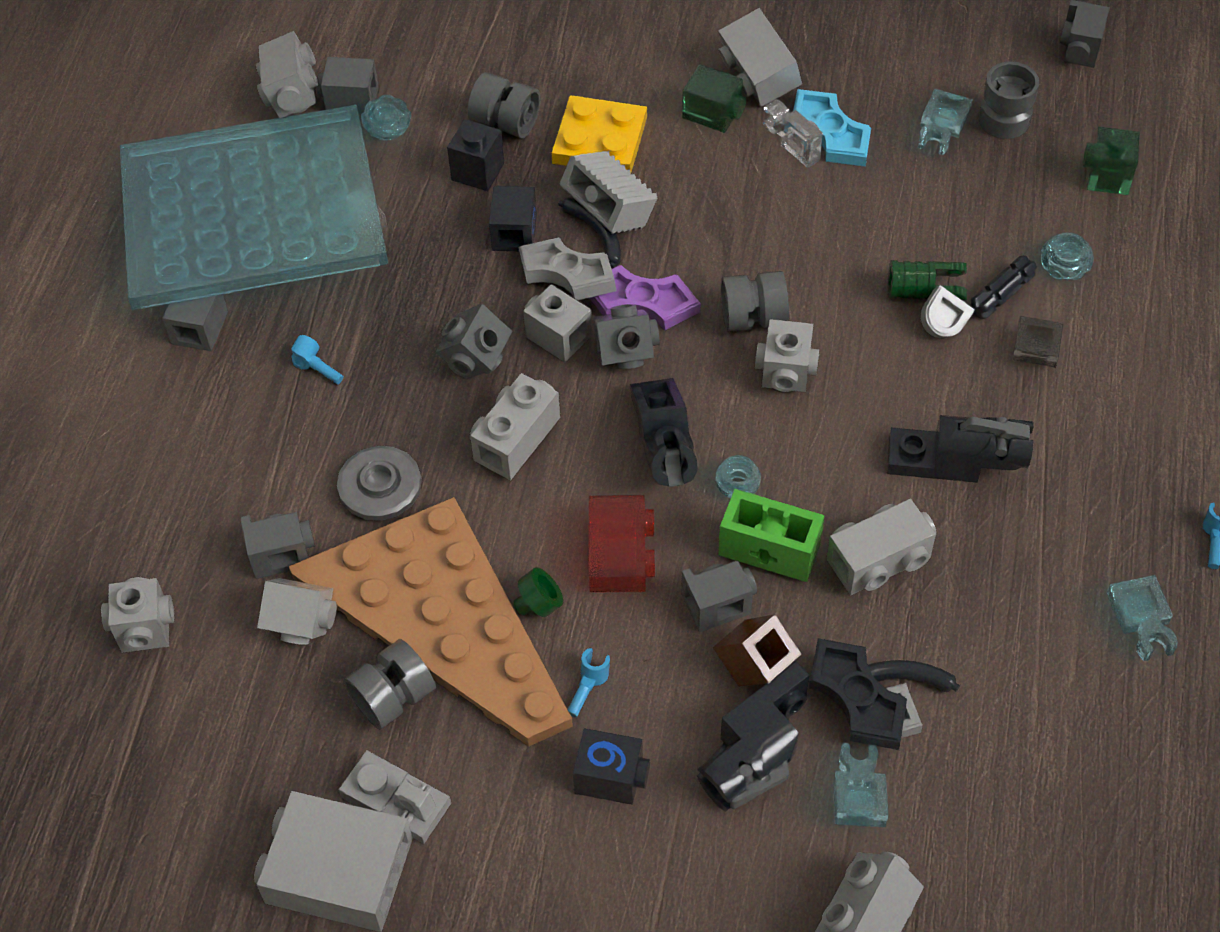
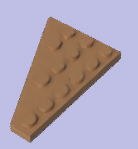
(440, 596)

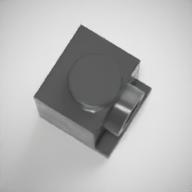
(1083, 32)
(276, 542)
(718, 594)

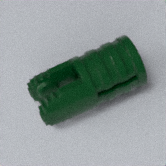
(919, 278)

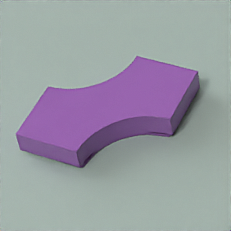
(663, 299)

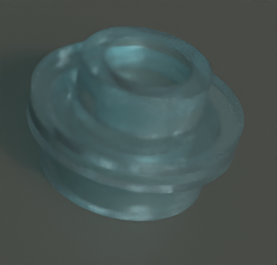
(737, 467)

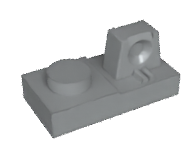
(390, 790)

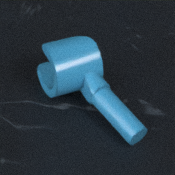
(304, 356)
(1212, 527)
(591, 677)

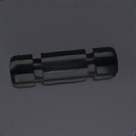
(1003, 287)

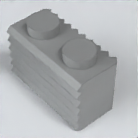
(608, 191)

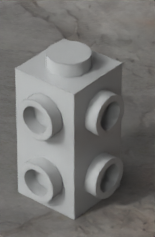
(287, 75)
(515, 425)
(881, 546)
(873, 896)

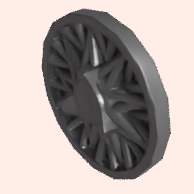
(379, 483)

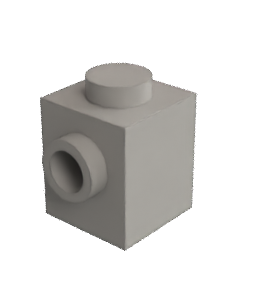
(557, 322)
(296, 610)

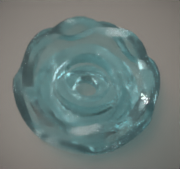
(386, 117)
(1067, 256)

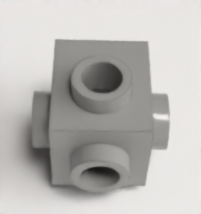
(787, 356)
(138, 614)

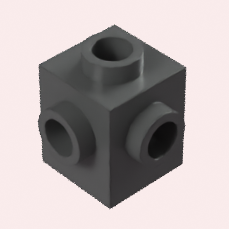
(610, 330)
(473, 342)

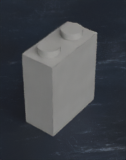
(334, 860)

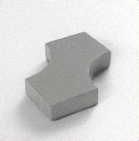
(578, 272)

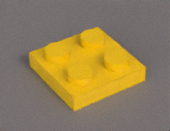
(597, 127)

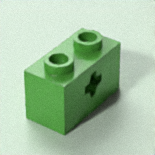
(770, 535)

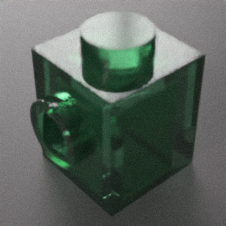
(713, 98)
(1112, 160)

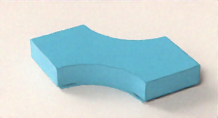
(842, 137)

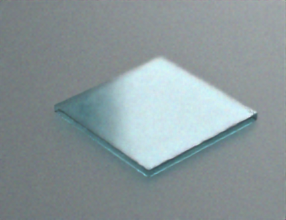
(248, 207)

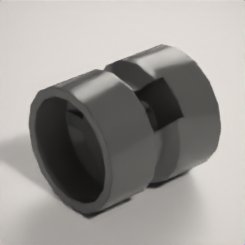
(1008, 100)
(505, 105)
(754, 300)
(375, 693)

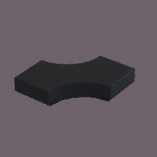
(871, 710)

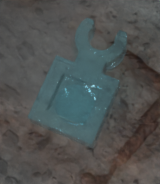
(943, 118)
(1144, 609)
(858, 791)

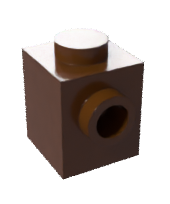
(757, 650)

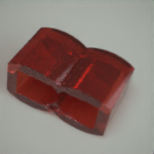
(618, 543)

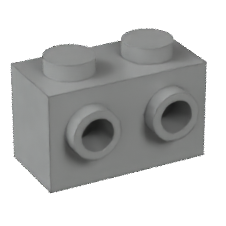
(759, 57)

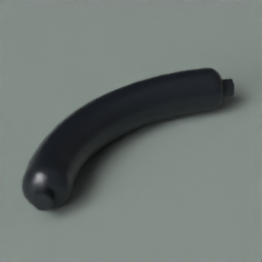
(609, 240)
(914, 671)

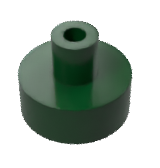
(538, 593)

